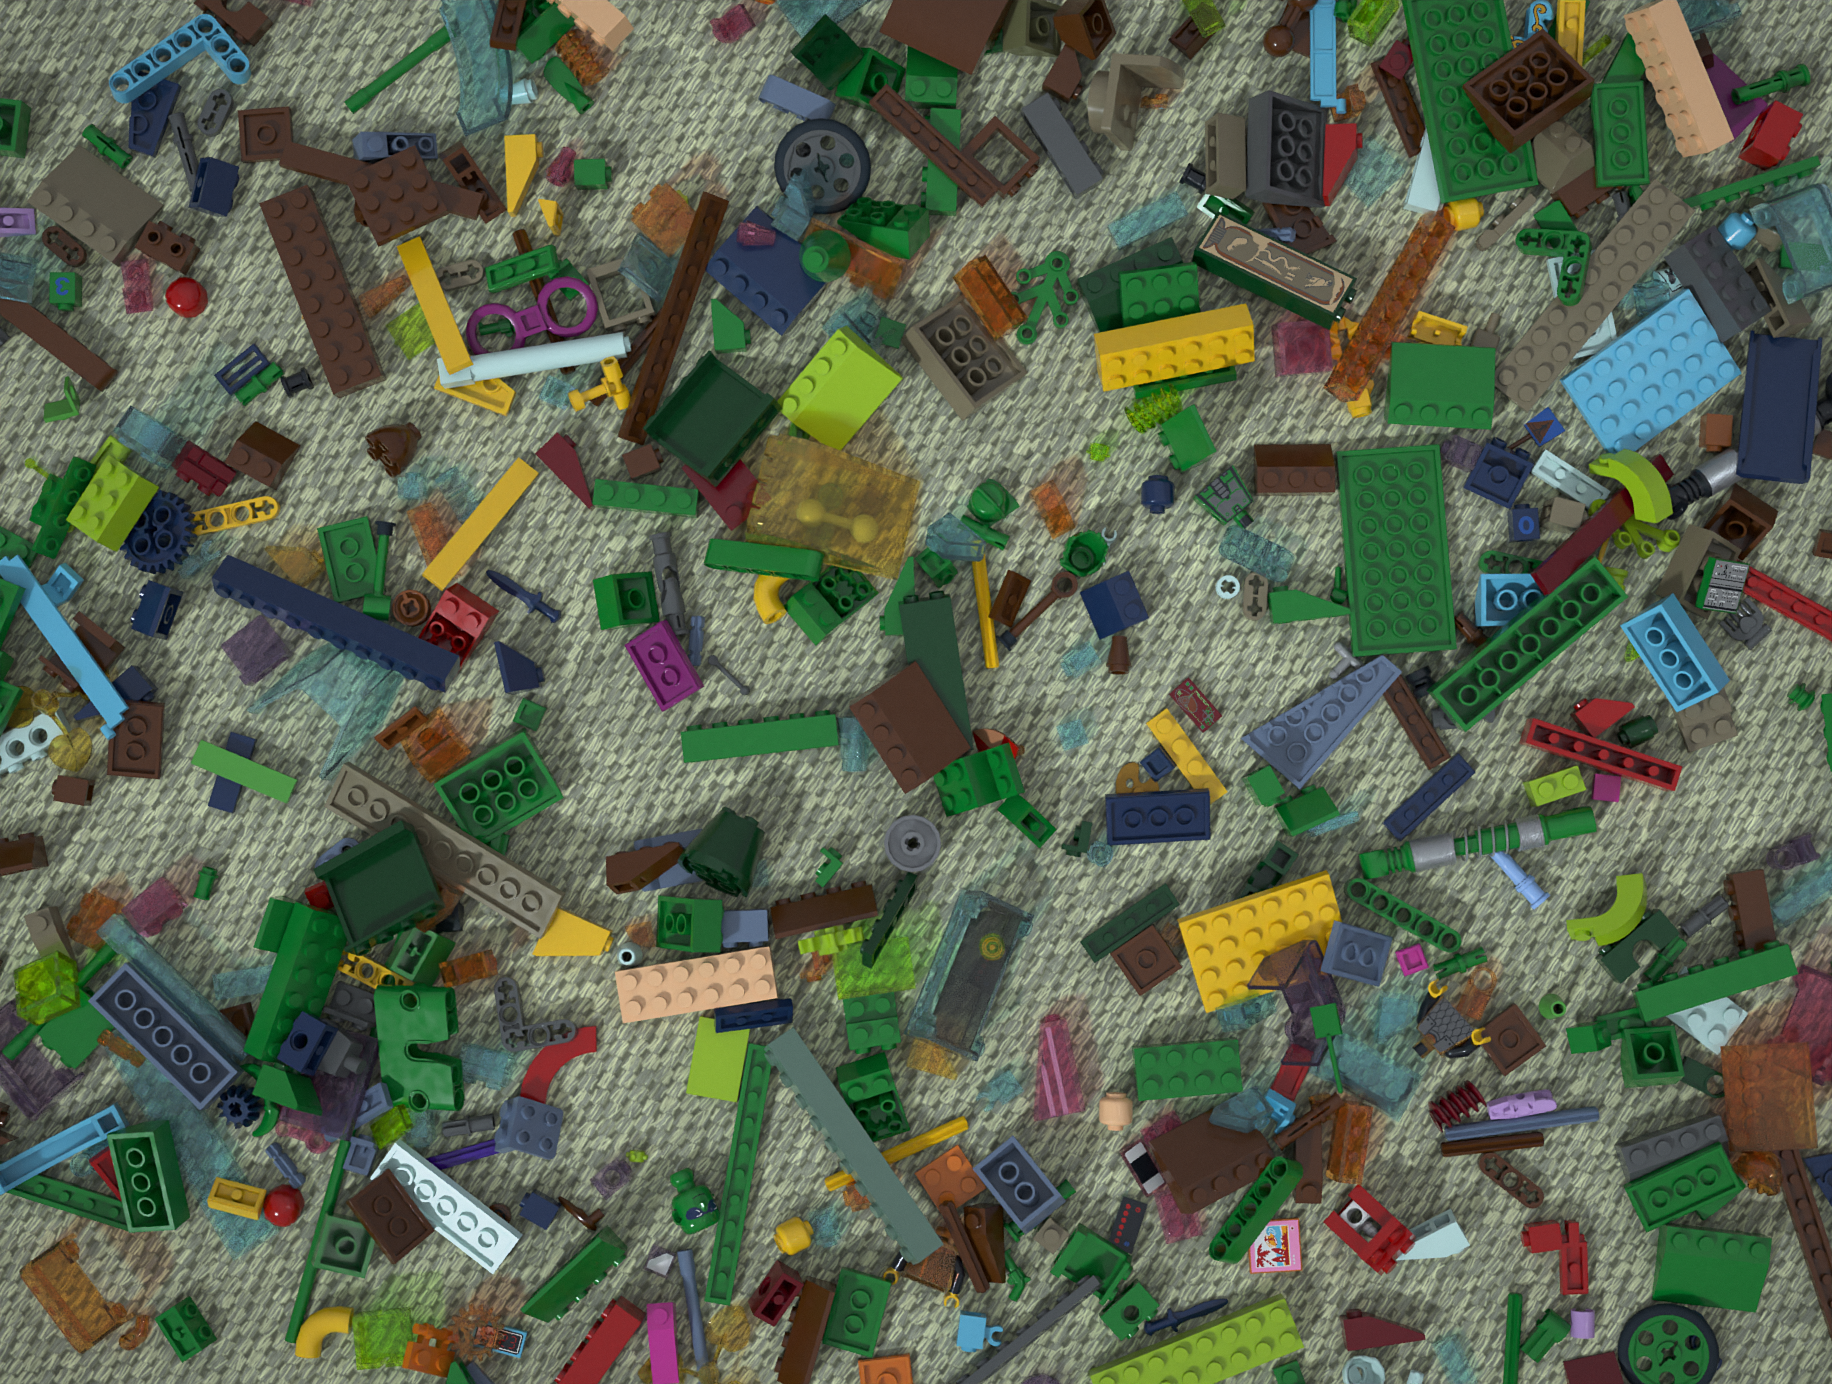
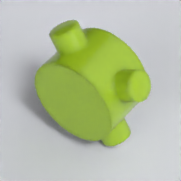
(636, 1156)

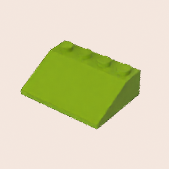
(839, 389)

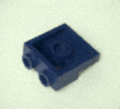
(1499, 472)

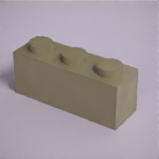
(1225, 155)

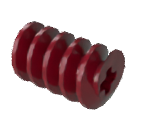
(1455, 1105)

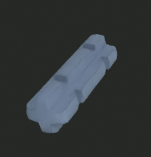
(1285, 234)
(696, 640)
(285, 1165)

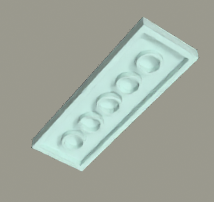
(451, 1208)

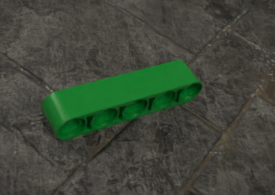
(764, 559)
(1414, 918)
(1256, 1210)

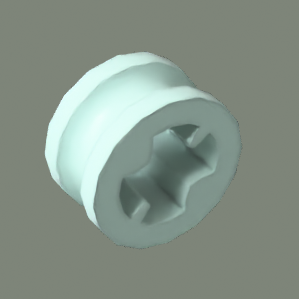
(1228, 578)

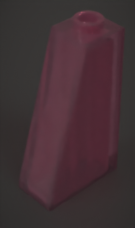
(1056, 1077)

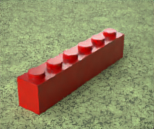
(1600, 754)

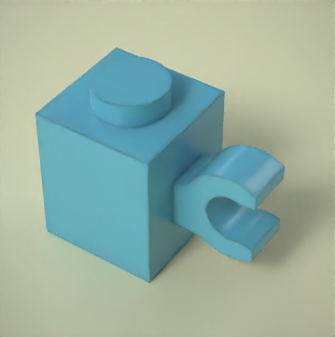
(973, 1330)

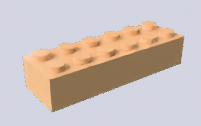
(1678, 77)
(696, 984)

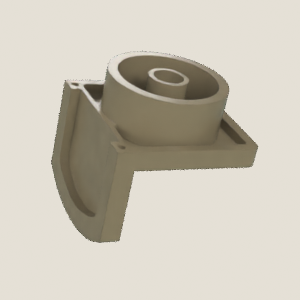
(1117, 93)

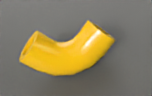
(767, 598)
(319, 1326)

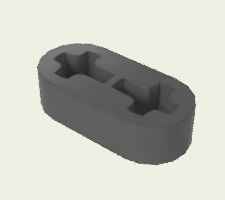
(220, 116)

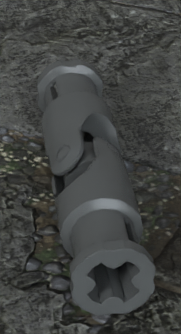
(671, 598)

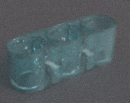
(1256, 553)

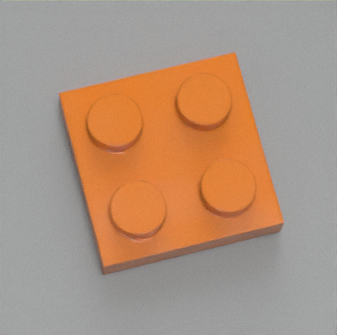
(950, 1178)

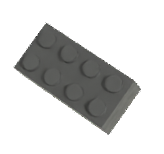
(1718, 283)

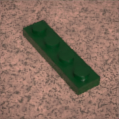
(892, 912)
(1129, 923)

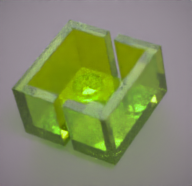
(50, 984)
(381, 1336)

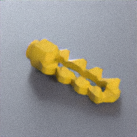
(1363, 406)

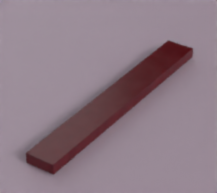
(1590, 535)

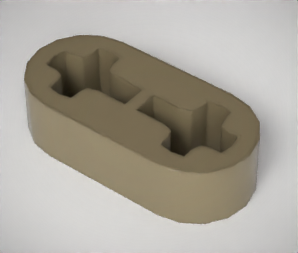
(458, 269)
(1248, 596)

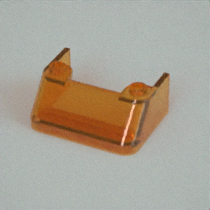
(72, 1297)

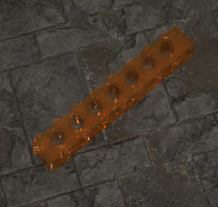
(1389, 307)

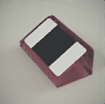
(1143, 1167)

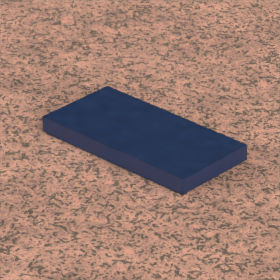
(1158, 816)

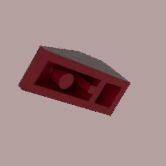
(566, 465)
(1367, 1330)

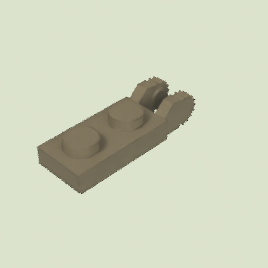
(1504, 222)

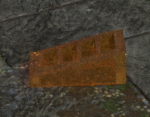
(379, 297)

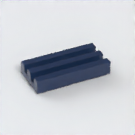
(242, 382)

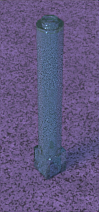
(126, 941)

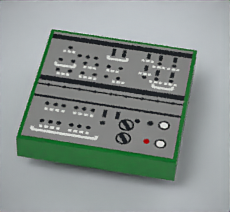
(1722, 585)

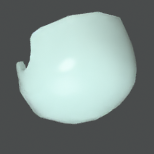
(1372, 1375)

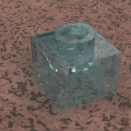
(549, 388)
(412, 487)

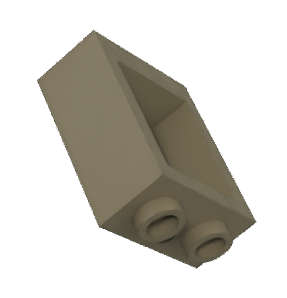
(620, 323)

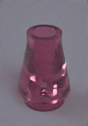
(560, 169)
(754, 234)

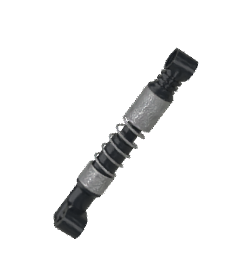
(1721, 470)

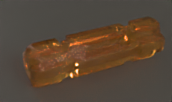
(121, 1048)

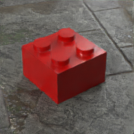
(1771, 136)

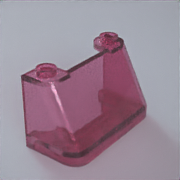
(1812, 1020)

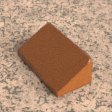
(401, 728)

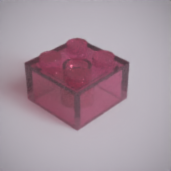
(1301, 349)

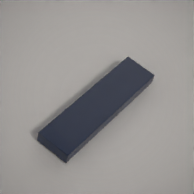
(1428, 797)

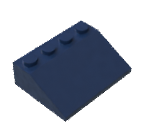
(766, 276)

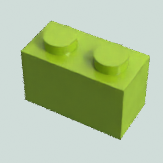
(1554, 786)

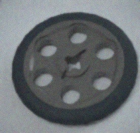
(845, 142)

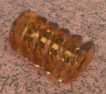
(579, 59)

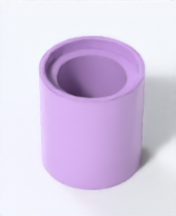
(1583, 1323)

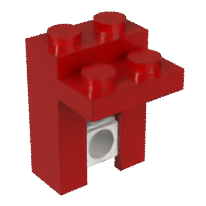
(1385, 1244)

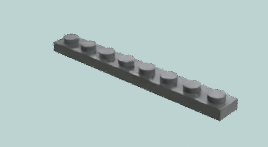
(1028, 1334)

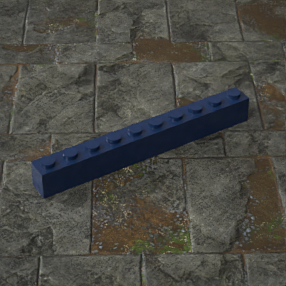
(336, 623)

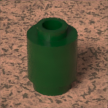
(1637, 731)

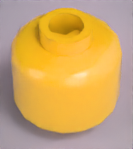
(1464, 213)
(793, 1236)

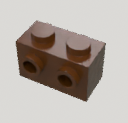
(168, 248)

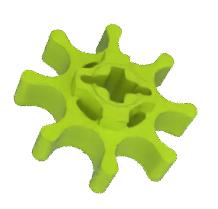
(831, 940)

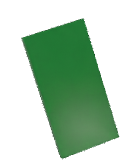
(1619, 134)
(1682, 1186)

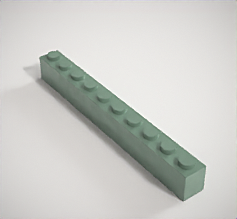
(853, 1146)

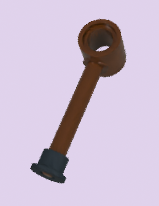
(1008, 638)

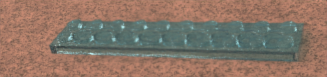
(198, 1148)

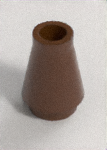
(1118, 658)

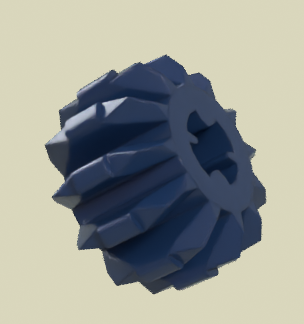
(233, 1099)

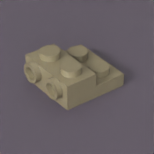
(1706, 722)

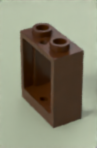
(983, 137)

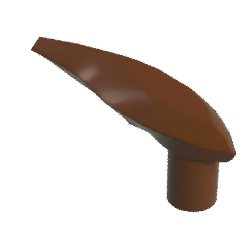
(580, 1215)

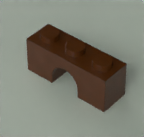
(248, 22)

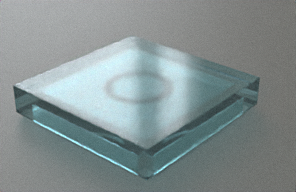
(1372, 172)
(648, 267)

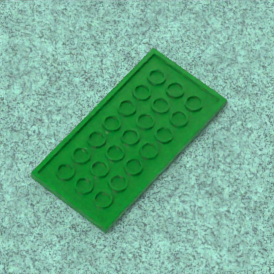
(1449, 47)
(1395, 550)

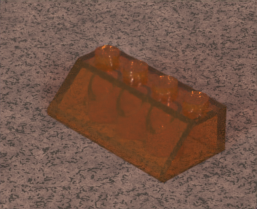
(868, 264)

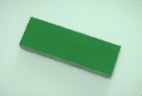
(522, 268)

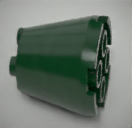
(725, 852)

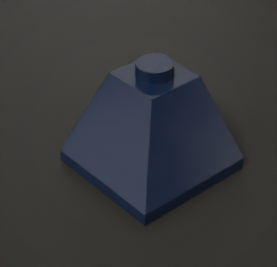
(517, 670)

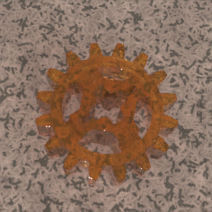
(486, 1338)

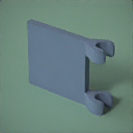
(675, 875)

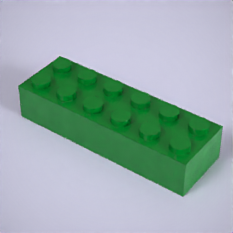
(297, 979)

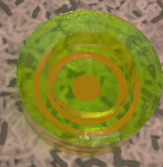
(992, 946)

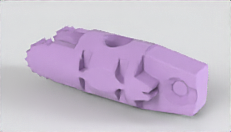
(1521, 1105)

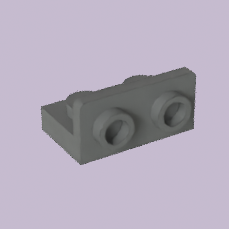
(353, 1005)

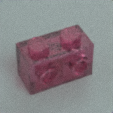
(154, 907)

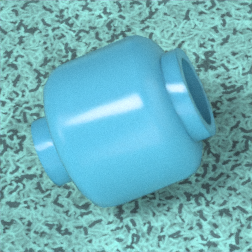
(1738, 230)

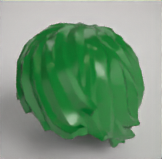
(1083, 547)

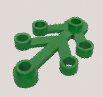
(1045, 293)

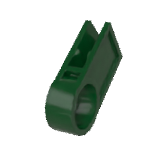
(1698, 1075)

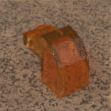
(468, 968)

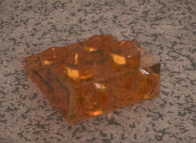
(664, 219)

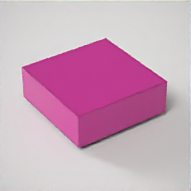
(1606, 787)
(1411, 959)

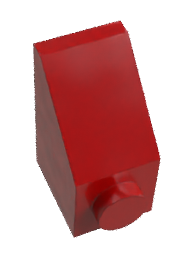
(1598, 714)

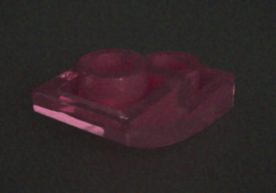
(137, 286)

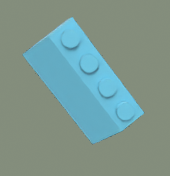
(1503, 597)
(1675, 653)

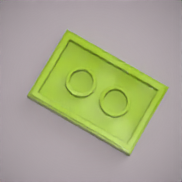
(717, 1062)

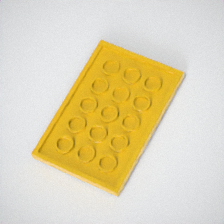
(1234, 937)

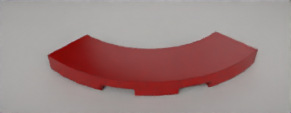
(551, 1059)

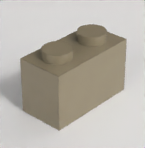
(1562, 515)

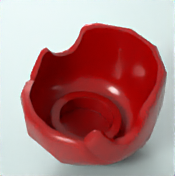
(186, 297)
(283, 1205)

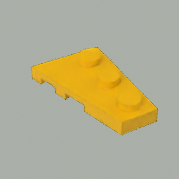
(488, 394)

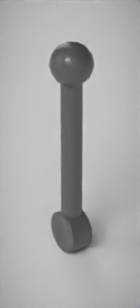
(713, 660)

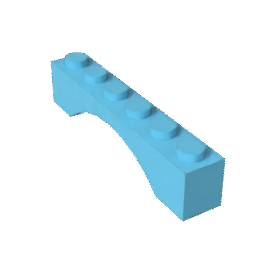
(61, 1146)

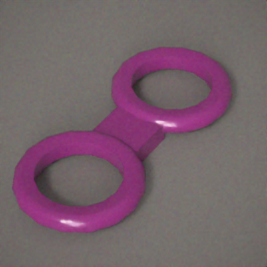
(535, 318)

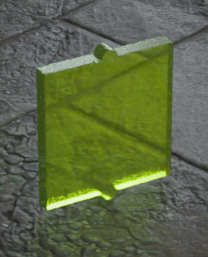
(411, 332)

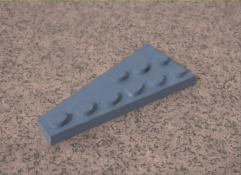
(1311, 730)

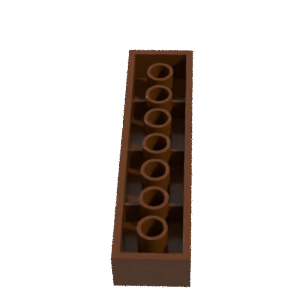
(323, 291)

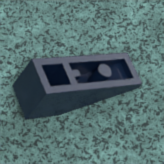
(131, 685)

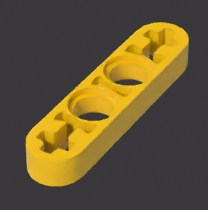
(229, 513)
(380, 971)

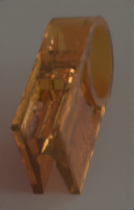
(1474, 1000)

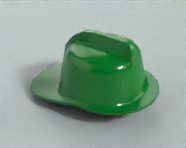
(991, 502)

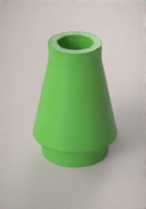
(1546, 1006)

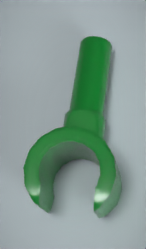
(1338, 595)

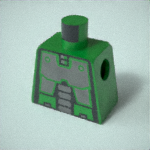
(1226, 499)

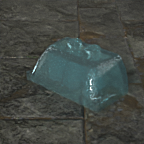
(1369, 1076)

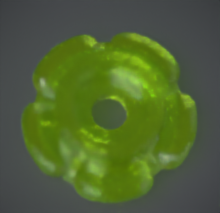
(1098, 451)

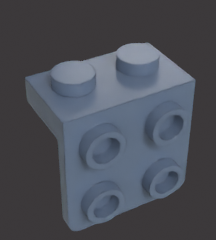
(528, 1128)

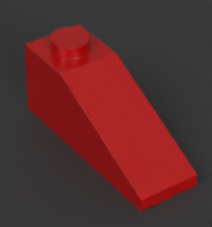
(1339, 157)

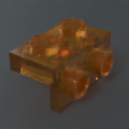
(92, 915)

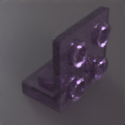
(256, 650)

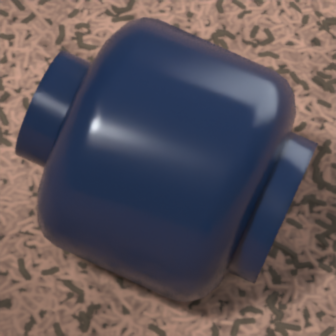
(1157, 494)

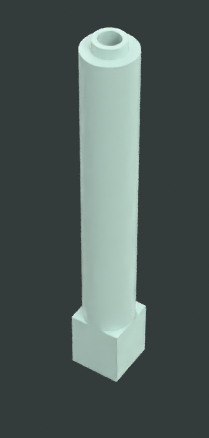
(537, 359)

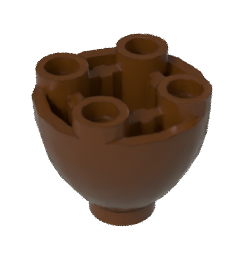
(393, 446)

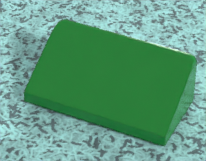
(1231, 207)
(1556, 218)

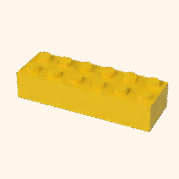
(1174, 347)

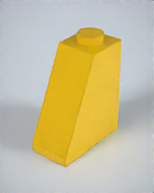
(573, 936)

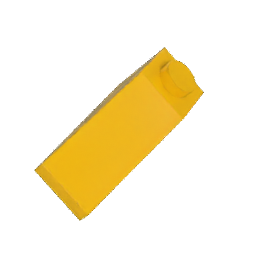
(521, 162)

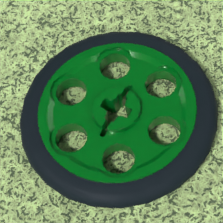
(1688, 1324)

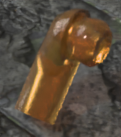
(137, 1336)

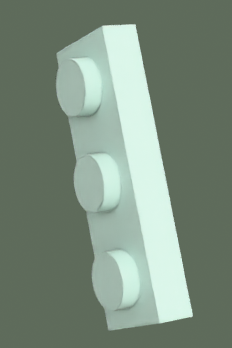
(1568, 479)

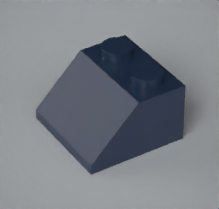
(1114, 605)
(156, 610)

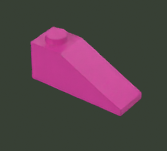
(663, 1342)

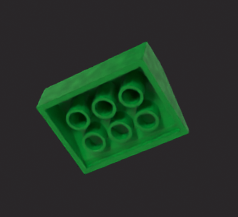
(1440, 385)
(499, 787)
(1710, 1267)
(575, 1276)

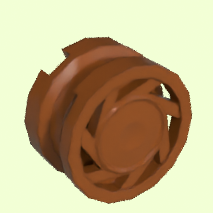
(411, 608)

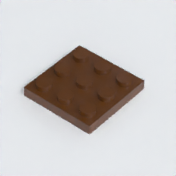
(396, 195)

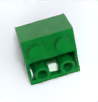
(418, 955)

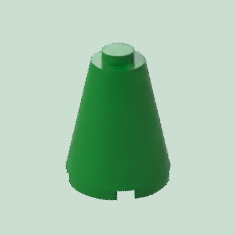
(825, 255)

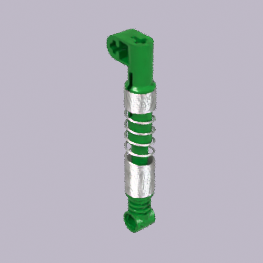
(1444, 848)

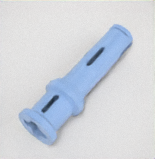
(1524, 883)

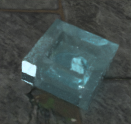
(1072, 734)

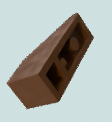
(471, 178)
(1309, 1153)
(986, 1232)

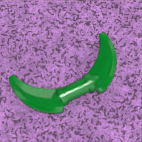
(271, 1110)

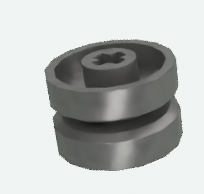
(912, 858)

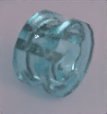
(1106, 856)

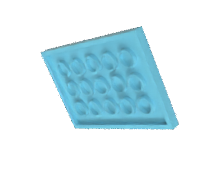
(1651, 375)

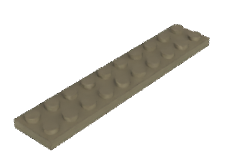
(1610, 275)
(449, 850)

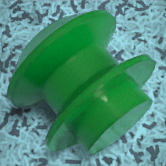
(1801, 696)

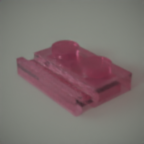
(1173, 1223)

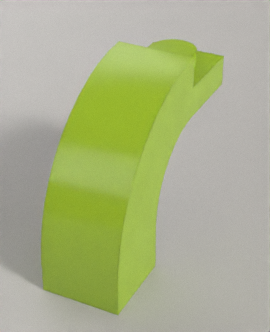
(1641, 479)
(1619, 919)

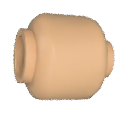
(1115, 1110)

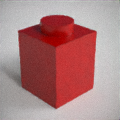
(1542, 1236)

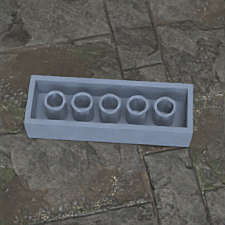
(165, 1036)

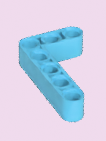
(180, 56)

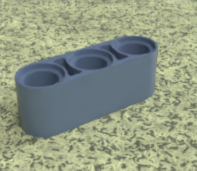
(795, 99)

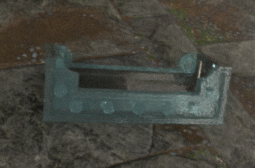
(961, 980)

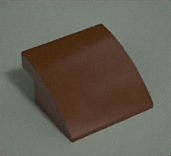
(948, 29)

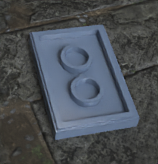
(1356, 953)

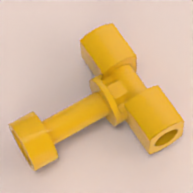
(610, 385)

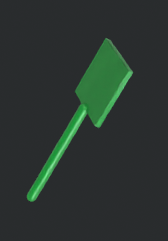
(1327, 1024)

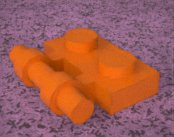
(426, 1358)

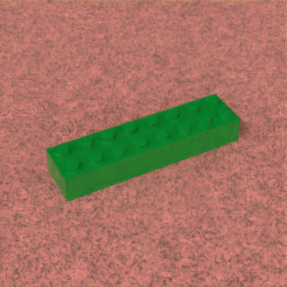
(1526, 644)

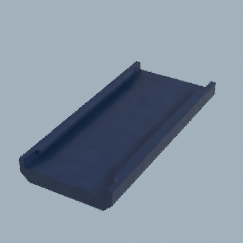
(1779, 408)

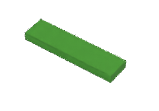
(244, 771)

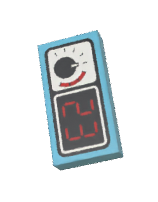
(511, 1344)

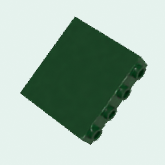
(712, 419)
(381, 887)

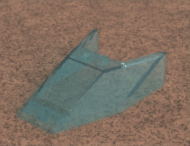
(345, 687)

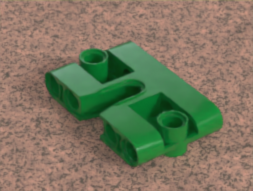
(406, 1068)

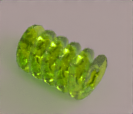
(1156, 410)

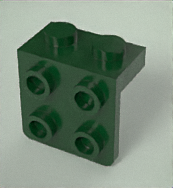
(828, 52)

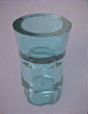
(853, 744)

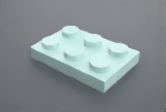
(1711, 1022)

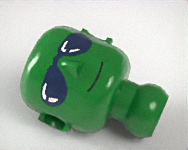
(693, 1205)

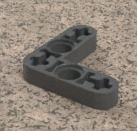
(518, 1025)

